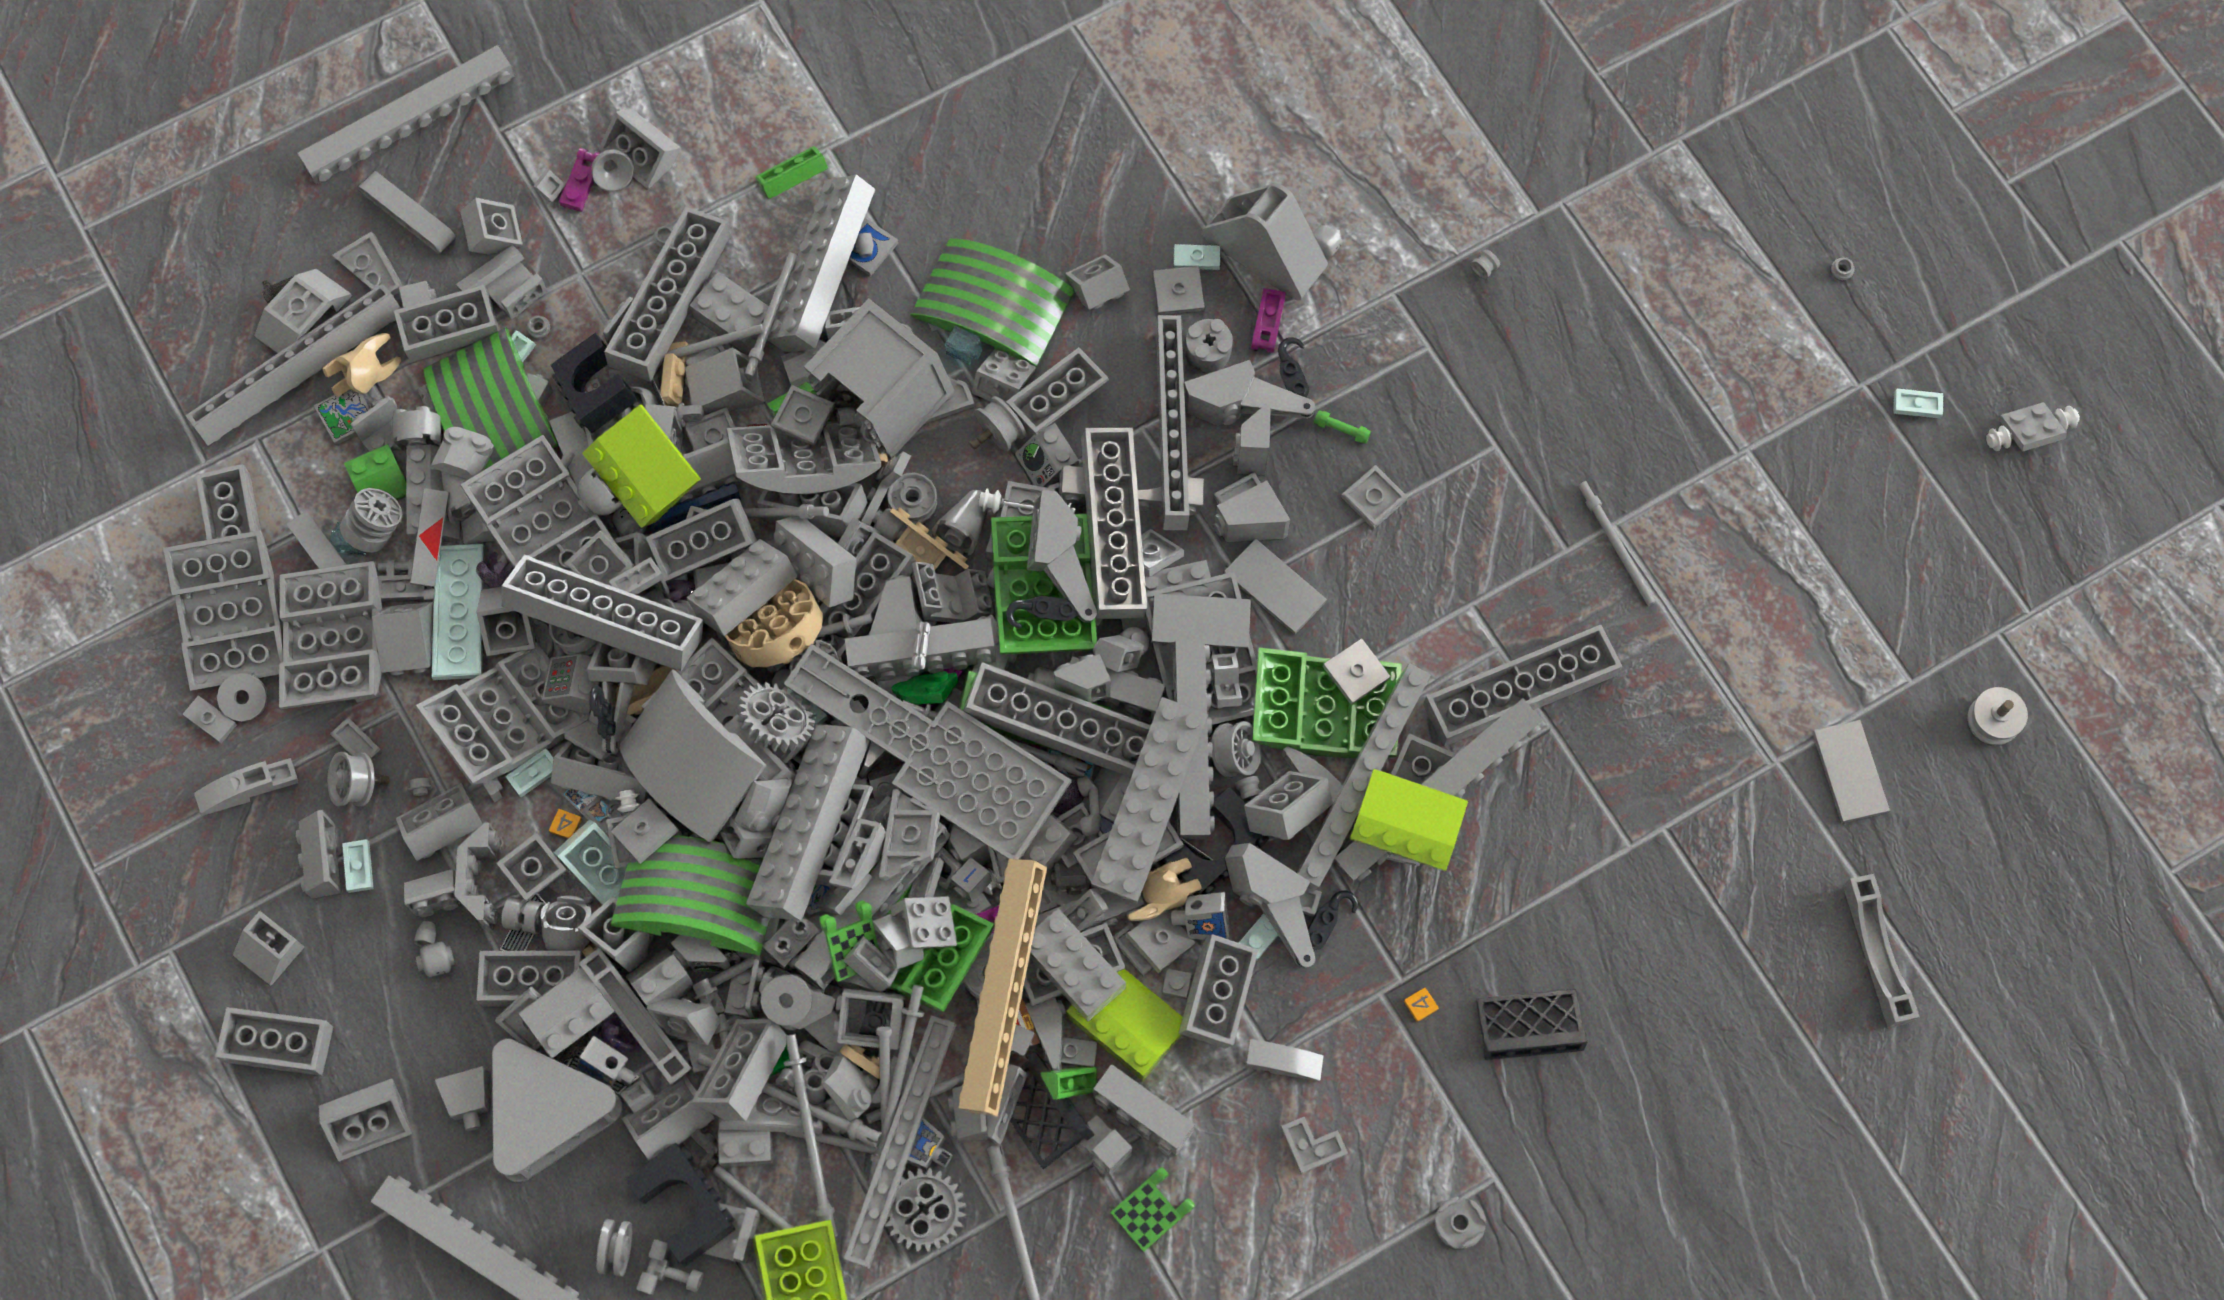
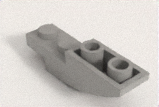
(245, 783)

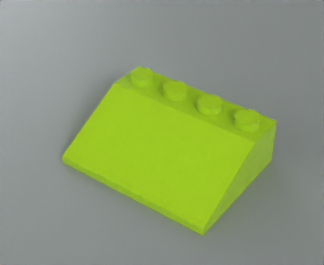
(641, 466)
(1409, 820)
(1133, 1027)
(799, 1263)

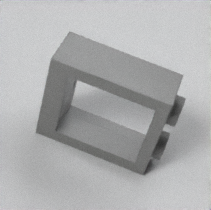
(642, 577)
(840, 1025)

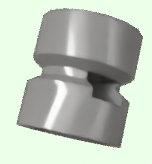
(522, 914)

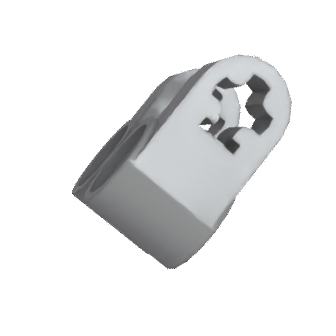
(817, 1059)

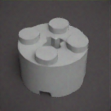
(1208, 345)
(415, 427)
(561, 924)

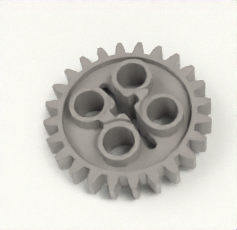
(784, 730)
(938, 1228)

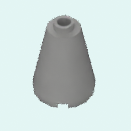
(458, 504)
(962, 524)

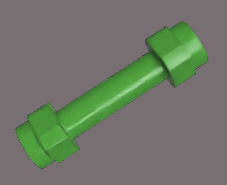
(1361, 434)

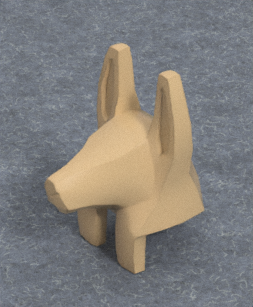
(361, 366)
(1165, 890)

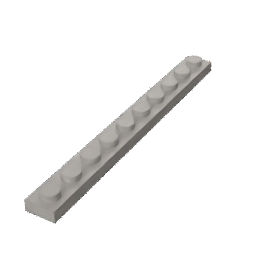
(899, 1142)

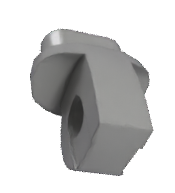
(689, 413)
(708, 995)

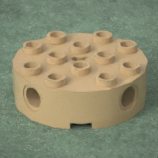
(778, 628)

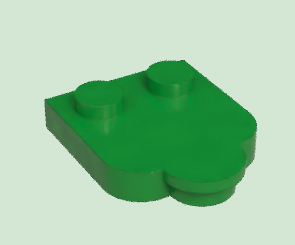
(926, 688)

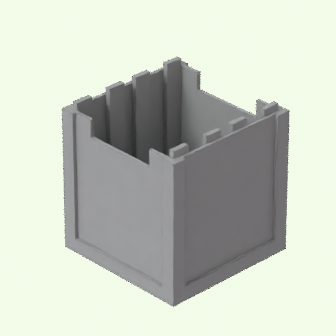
(887, 370)

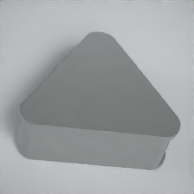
(1269, 238)
(543, 1109)

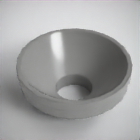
(618, 177)

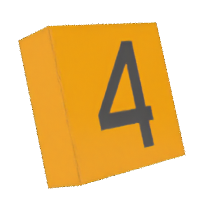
(565, 824)
(1421, 1004)

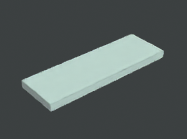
(456, 627)

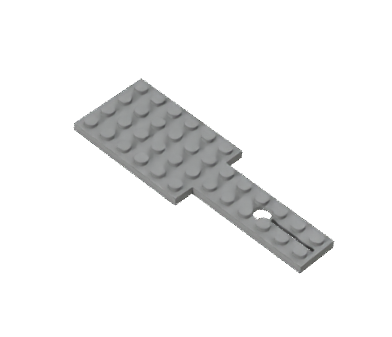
(949, 762)

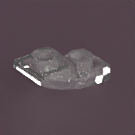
(569, 885)

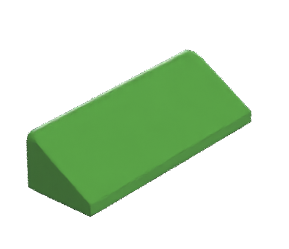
(792, 172)
(1070, 1081)

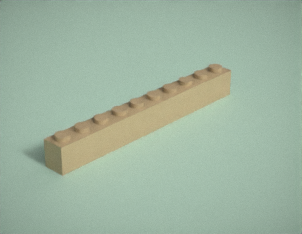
(1002, 987)

